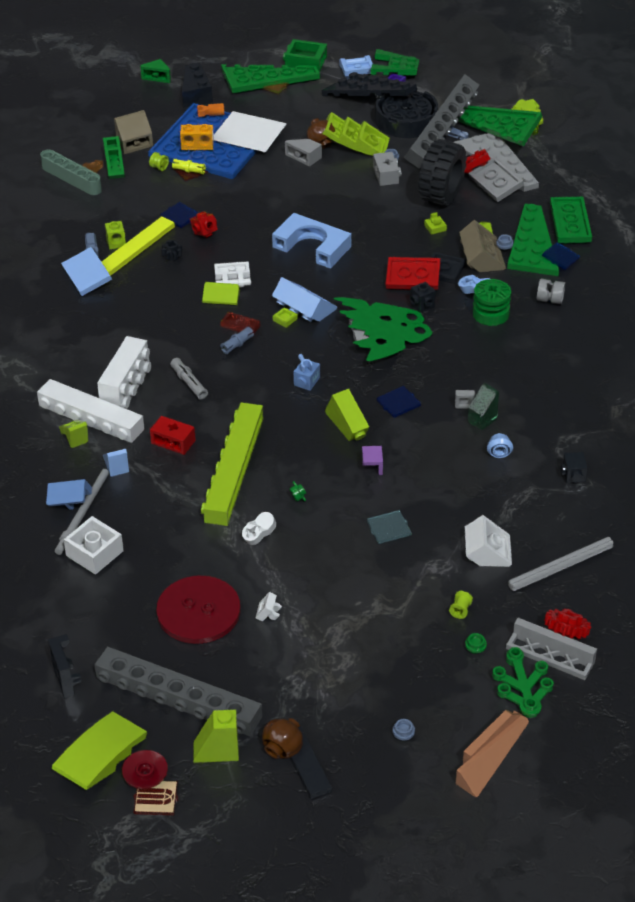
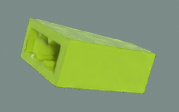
(347, 415)
(218, 738)

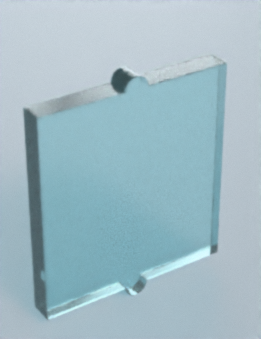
(389, 527)

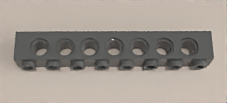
(443, 119)
(175, 689)

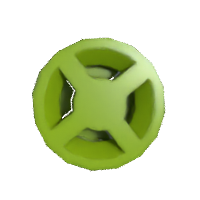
(159, 161)

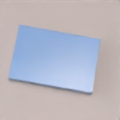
(86, 271)

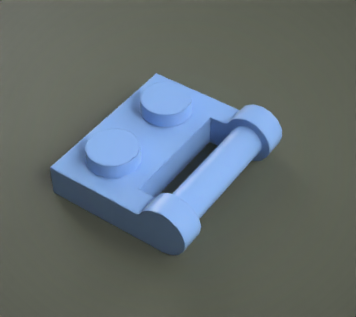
(358, 65)

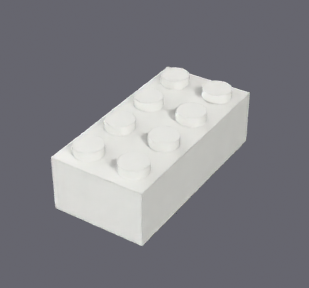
(125, 372)

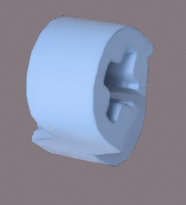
(468, 283)

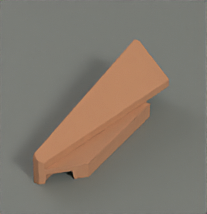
(488, 751)

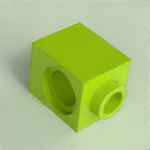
(115, 234)

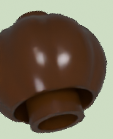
(315, 132)
(282, 738)

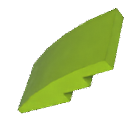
(356, 136)
(99, 750)

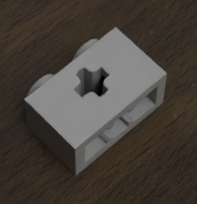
(386, 168)

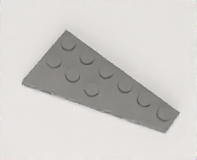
(498, 148)

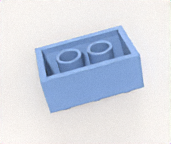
(302, 300)

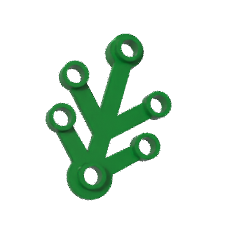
(528, 704)

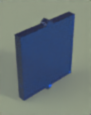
(179, 214)
(561, 255)
(398, 401)

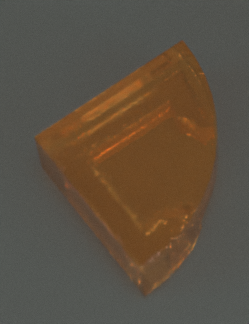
(95, 166)

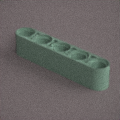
(71, 172)

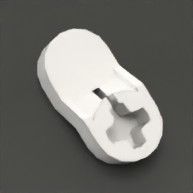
(259, 528)

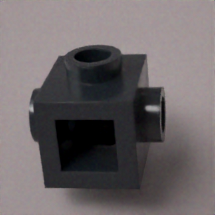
(422, 297)

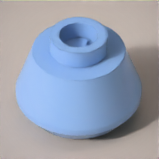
(499, 446)

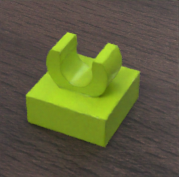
(435, 224)

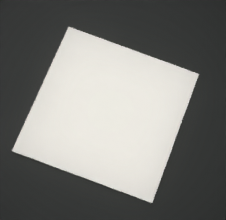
(249, 131)

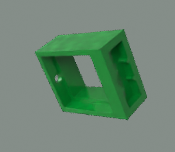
(293, 59)

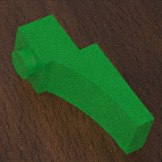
(113, 157)

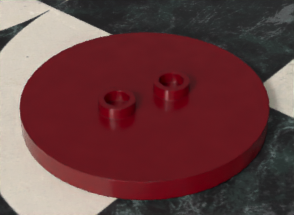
(198, 609)

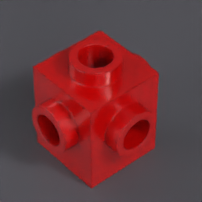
(204, 224)

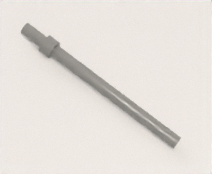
(82, 510)

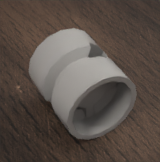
(557, 291)

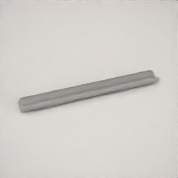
(560, 564)

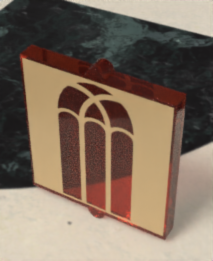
(156, 800)

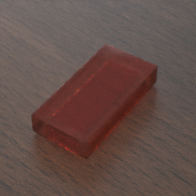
(238, 322)

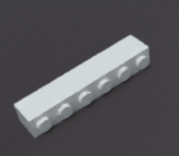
(93, 410)

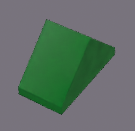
(156, 71)

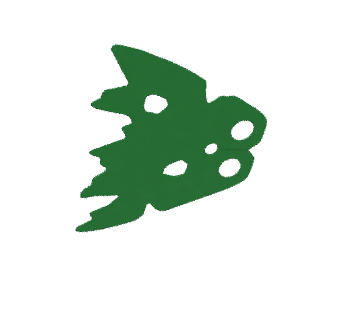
(369, 320)

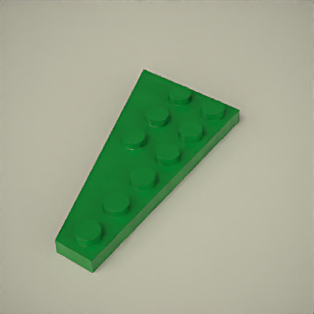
(257, 76)
(504, 123)
(531, 242)

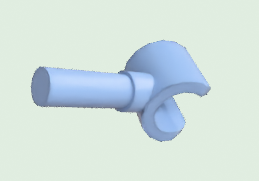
(305, 363)

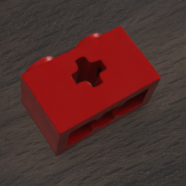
(172, 435)

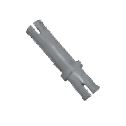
(185, 374)

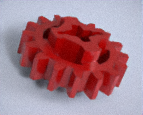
(567, 623)

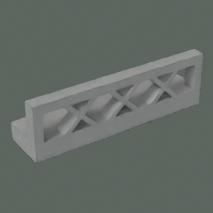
(554, 645)

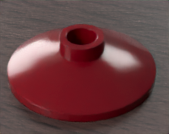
(144, 762)

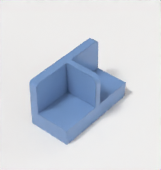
(68, 493)

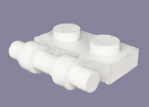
(234, 271)

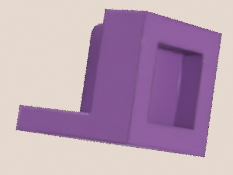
(373, 456)

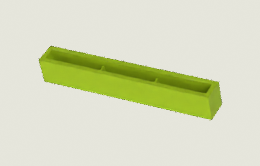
(233, 464)

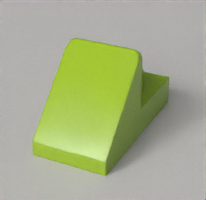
(76, 432)

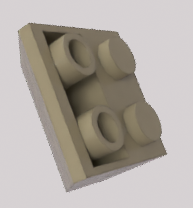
(133, 132)

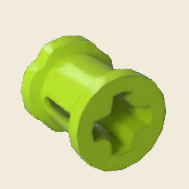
(461, 603)

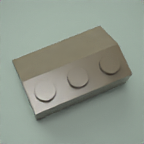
(481, 248)

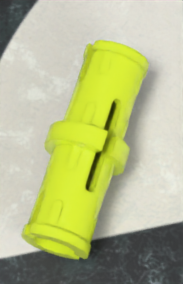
(188, 166)

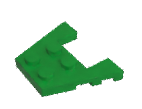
(397, 63)

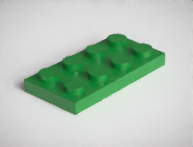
(570, 219)

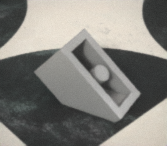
(303, 150)

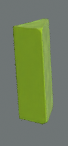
(221, 293)

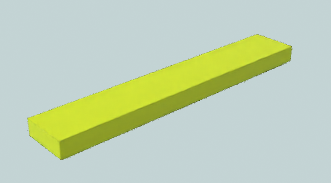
(137, 244)

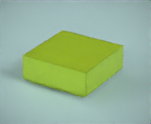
(285, 317)

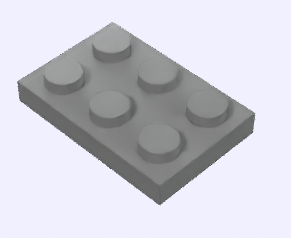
(496, 179)

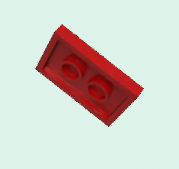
(409, 272)

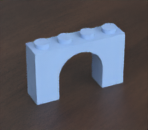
(297, 228)

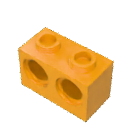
(197, 137)

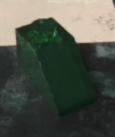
(484, 407)

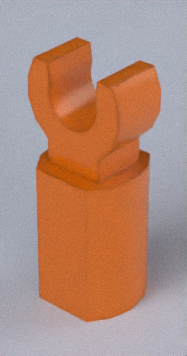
(211, 110)

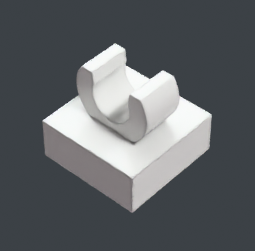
(267, 607)

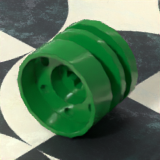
(491, 302)

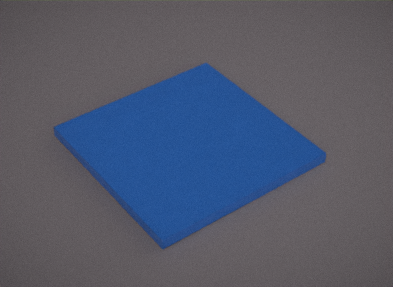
(223, 160)

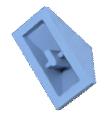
(116, 462)

